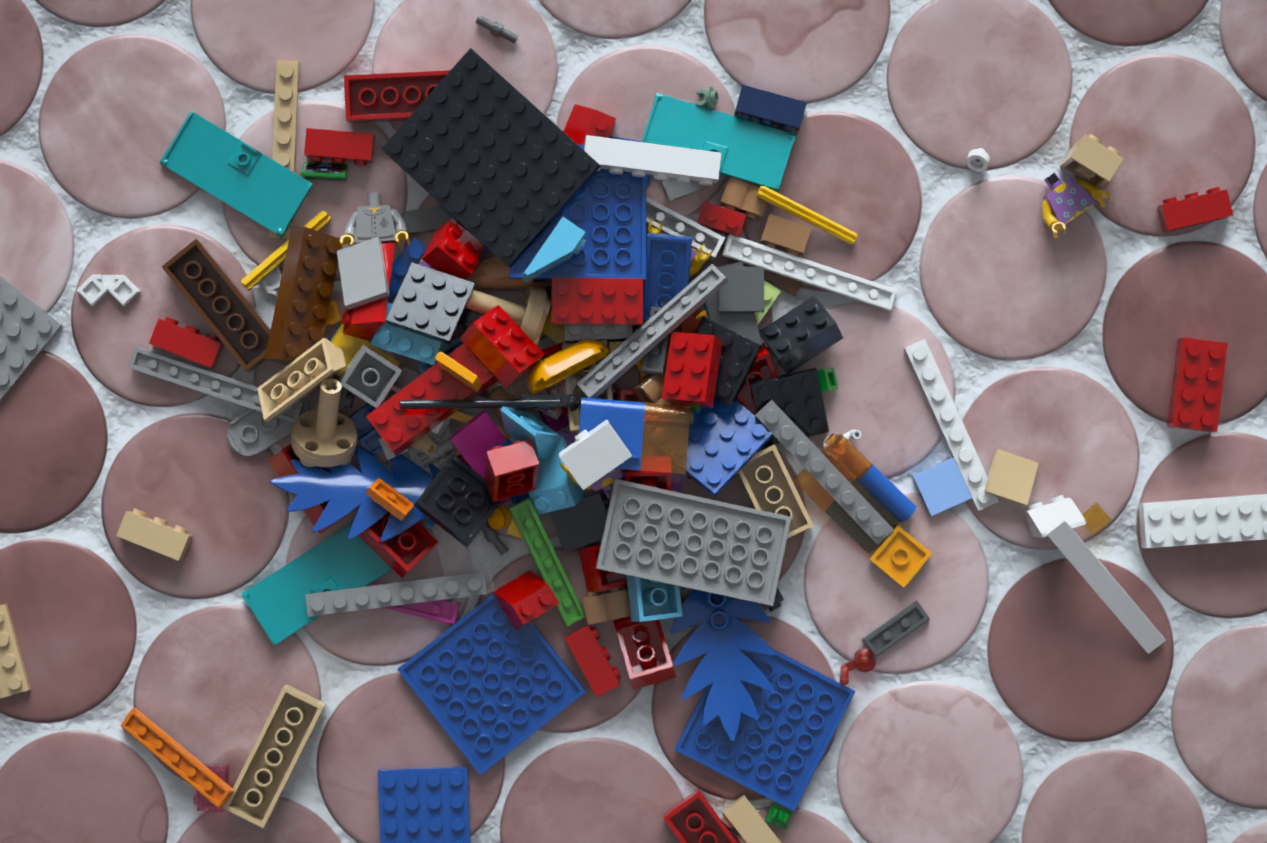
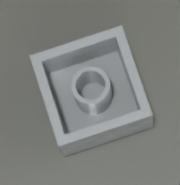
(369, 375)

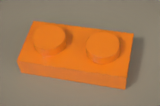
(389, 499)

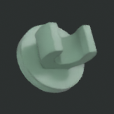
(711, 97)

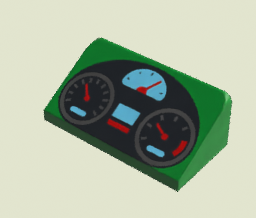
(324, 171)

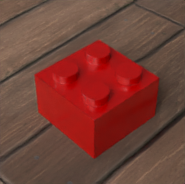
(453, 250)

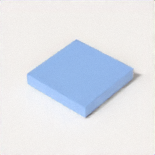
(942, 486)

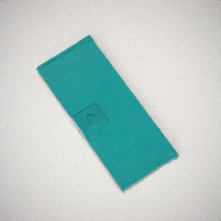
(746, 147)
(236, 174)
(329, 566)

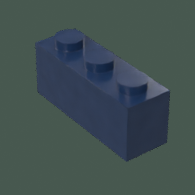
(770, 108)

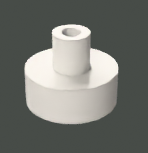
(978, 160)

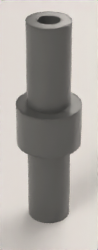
(497, 29)
(491, 535)

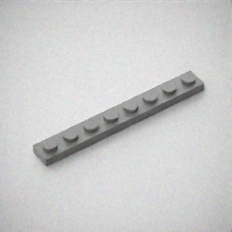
(652, 332)
(204, 381)
(824, 472)
(396, 594)

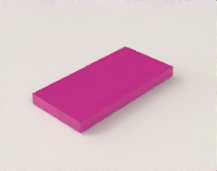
(475, 440)

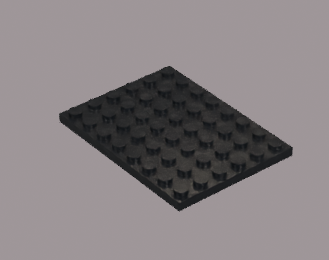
(490, 157)

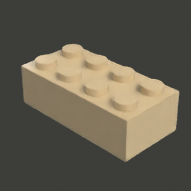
(773, 489)

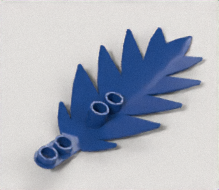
(347, 488)
(724, 665)

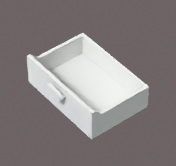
(594, 454)

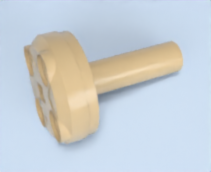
(528, 315)
(324, 434)

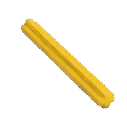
(806, 215)
(279, 255)

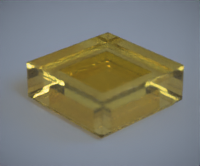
(1095, 518)

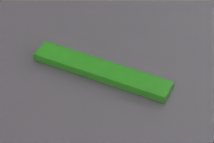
(547, 561)

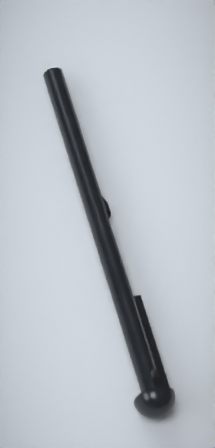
(525, 401)

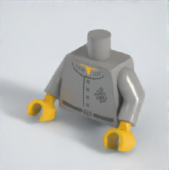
(374, 222)

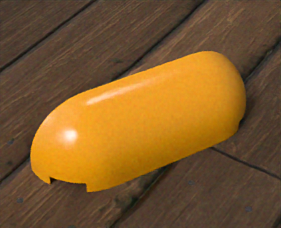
(565, 363)

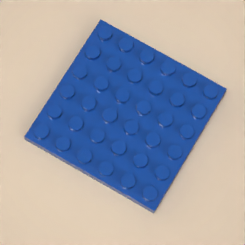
(614, 219)
(491, 683)
(788, 739)

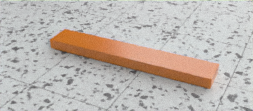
(177, 758)

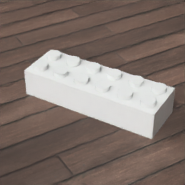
(1203, 521)

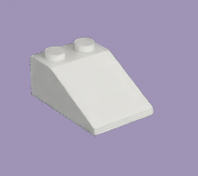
(1042, 516)

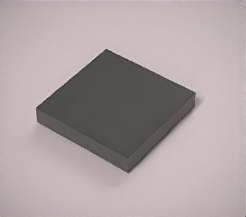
(744, 290)

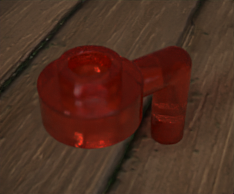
(858, 663)

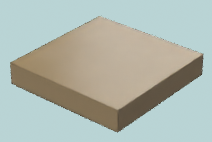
(1011, 477)

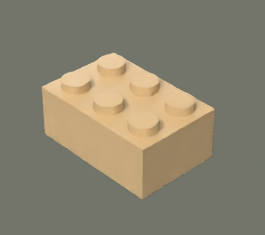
(1092, 161)

